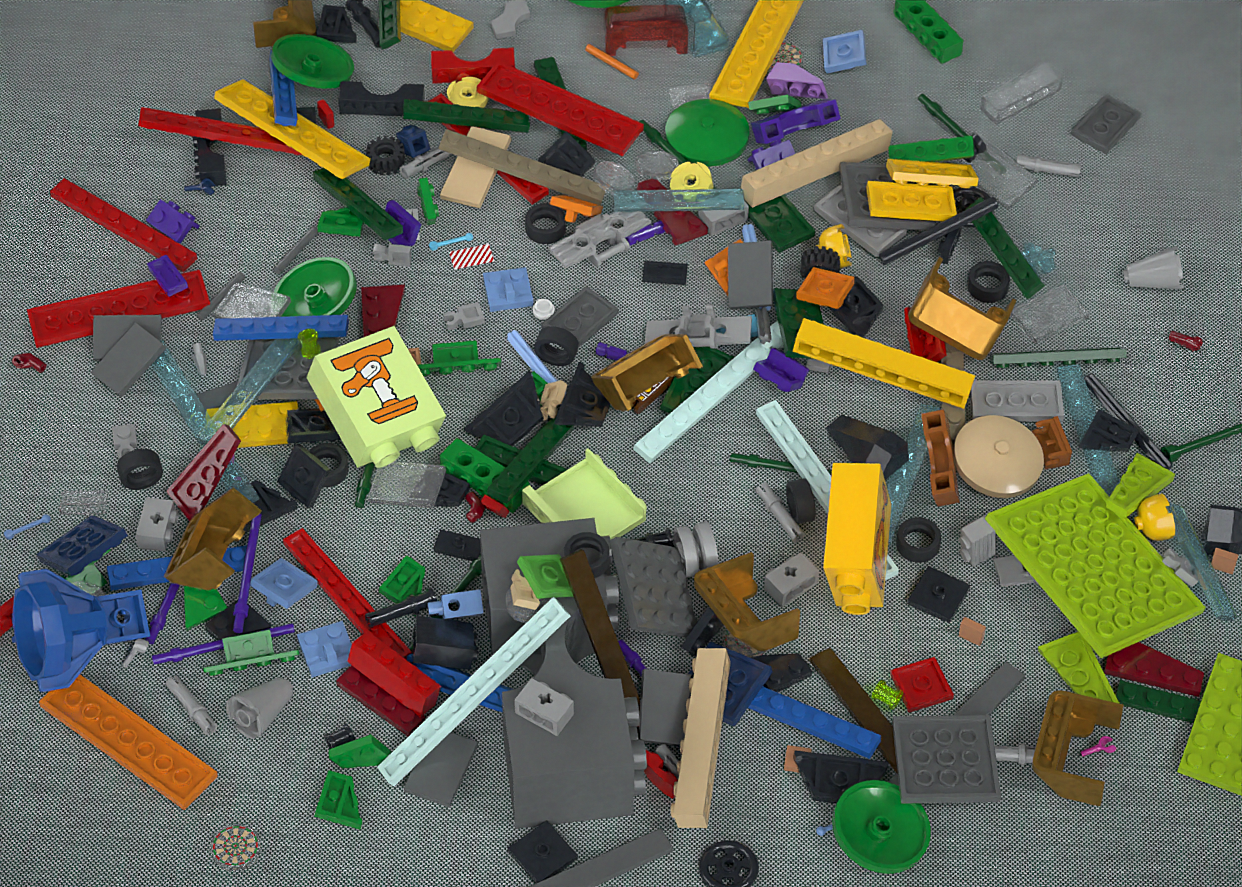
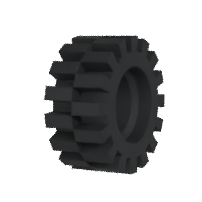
(385, 146)
(812, 258)

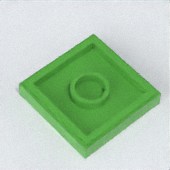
(545, 576)

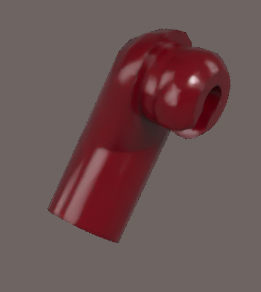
(1191, 343)
(28, 360)
(477, 508)

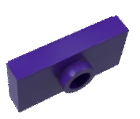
(167, 275)

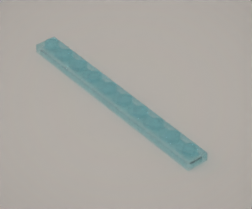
(197, 417)

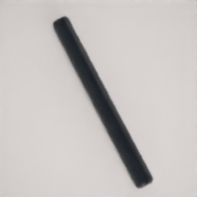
(938, 230)
(1120, 413)

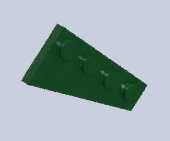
(682, 388)

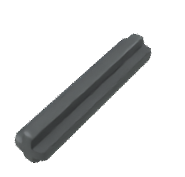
(763, 325)

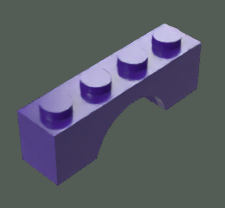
(800, 118)

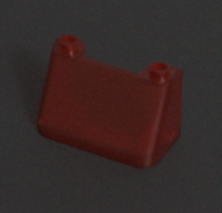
(645, 24)

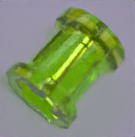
(310, 347)
(887, 694)

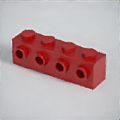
(394, 673)

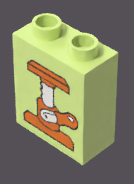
(376, 398)

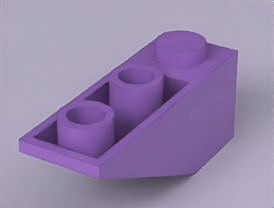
(795, 81)

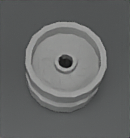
(696, 548)

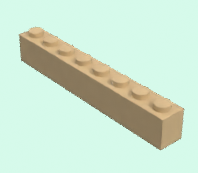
(815, 162)
(701, 739)

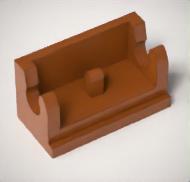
(1053, 443)

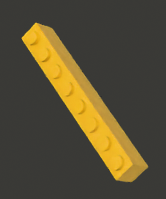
(883, 363)

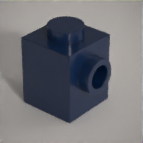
(414, 140)

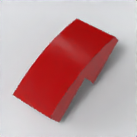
(661, 779)

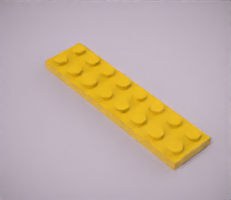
(755, 51)
(304, 137)

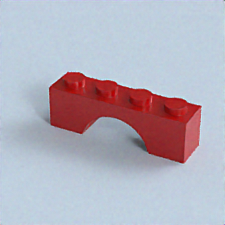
(448, 67)

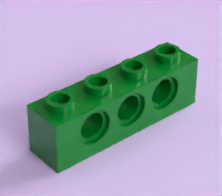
(929, 29)
(477, 469)

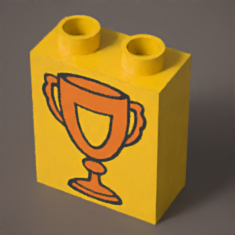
(857, 536)

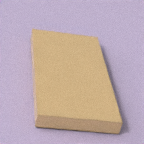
(469, 180)

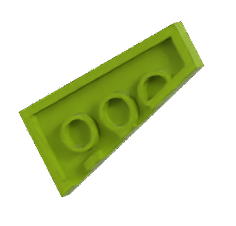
(1139, 482)
(1078, 666)

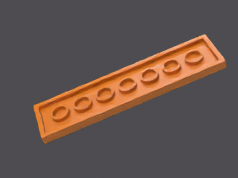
(130, 741)

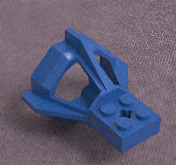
(64, 622)

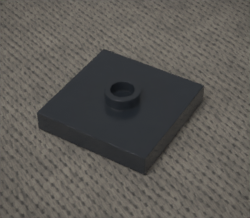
(303, 475)
(939, 594)
(542, 853)

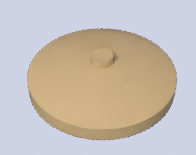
(998, 456)

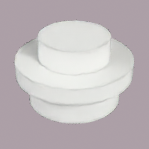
(543, 309)

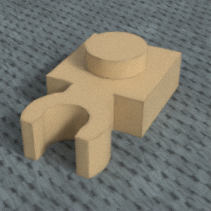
(552, 396)
(522, 593)

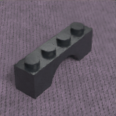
(359, 101)
(210, 163)

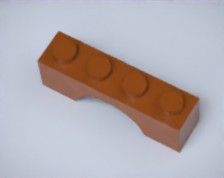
(940, 450)

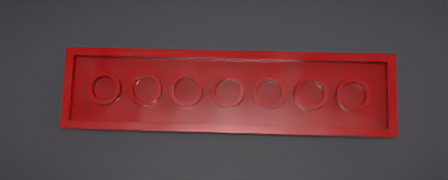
(560, 108)
(75, 316)

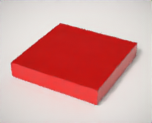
(922, 684)

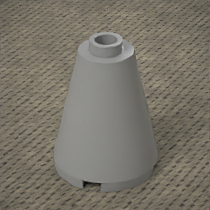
(1156, 271)
(259, 706)

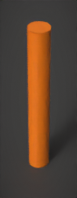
(611, 61)

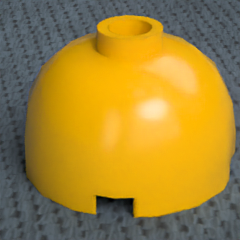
(833, 239)
(1155, 519)

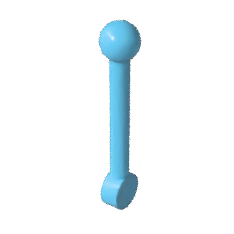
(434, 245)

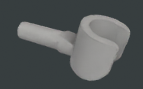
(139, 646)

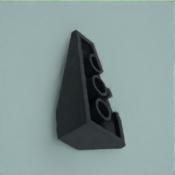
(869, 444)
(1223, 529)

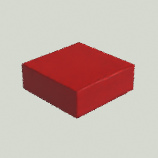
(325, 114)
(495, 506)

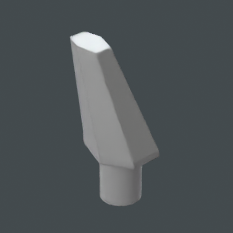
(199, 359)

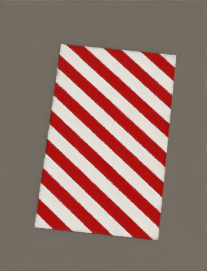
(471, 256)

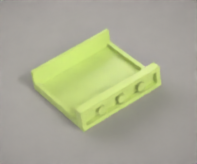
(587, 492)

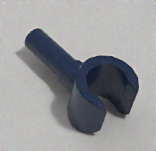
(205, 185)

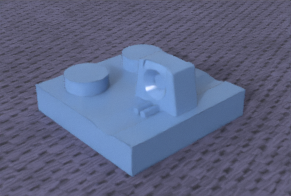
(844, 51)
(508, 289)
(283, 583)
(325, 648)

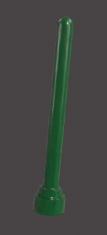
(1174, 452)

